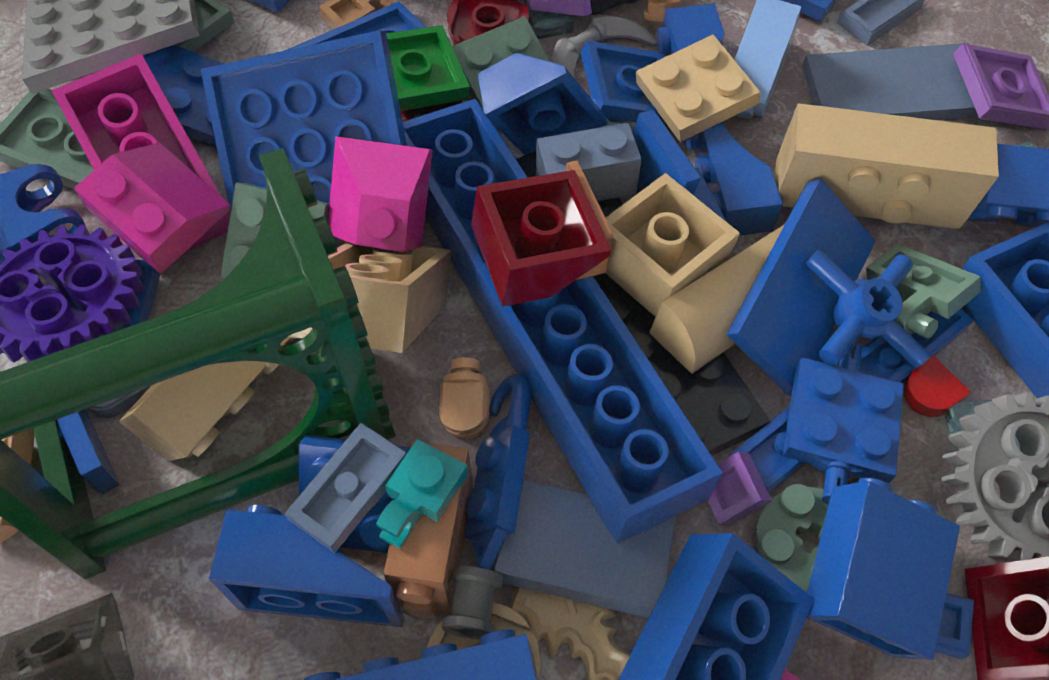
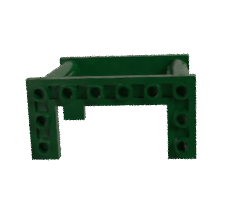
(270, 294)

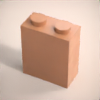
(425, 563)

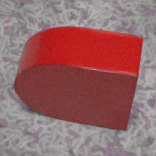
(933, 389)

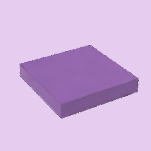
(1004, 86)

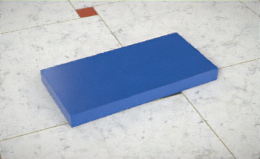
(788, 305)

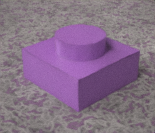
(738, 490)

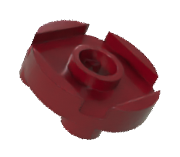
(468, 17)

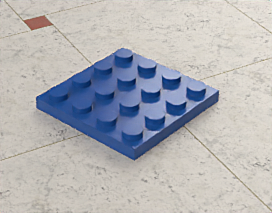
(301, 104)

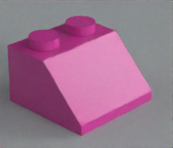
(152, 203)

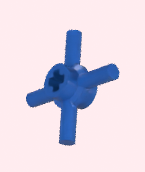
(867, 309)

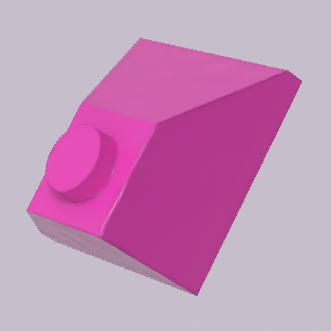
(379, 194)

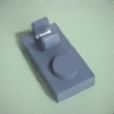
(346, 488)

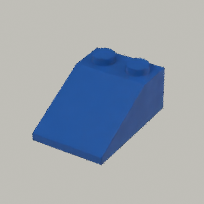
(281, 570)

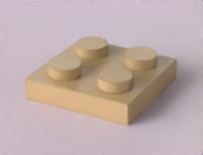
(697, 87)

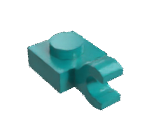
(420, 486)

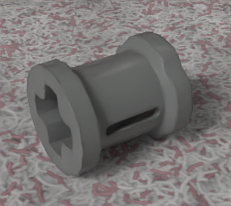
(472, 602)

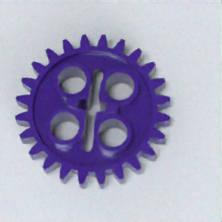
(79, 266)

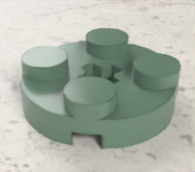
(776, 530)

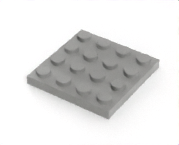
(88, 35)

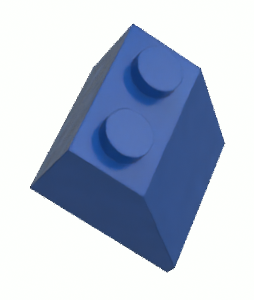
(535, 101)

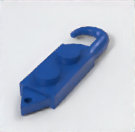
(500, 473)

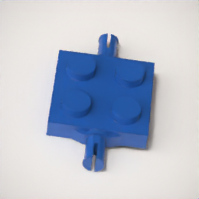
(844, 421)

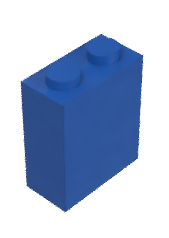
(883, 569)

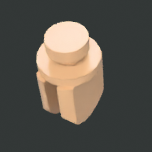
(464, 399)

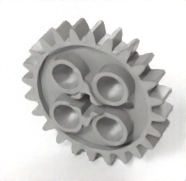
(991, 454)

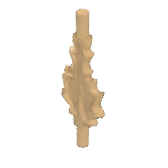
(573, 622)

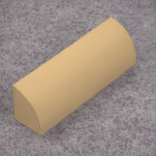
(698, 317)

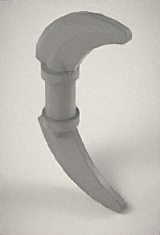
(601, 28)

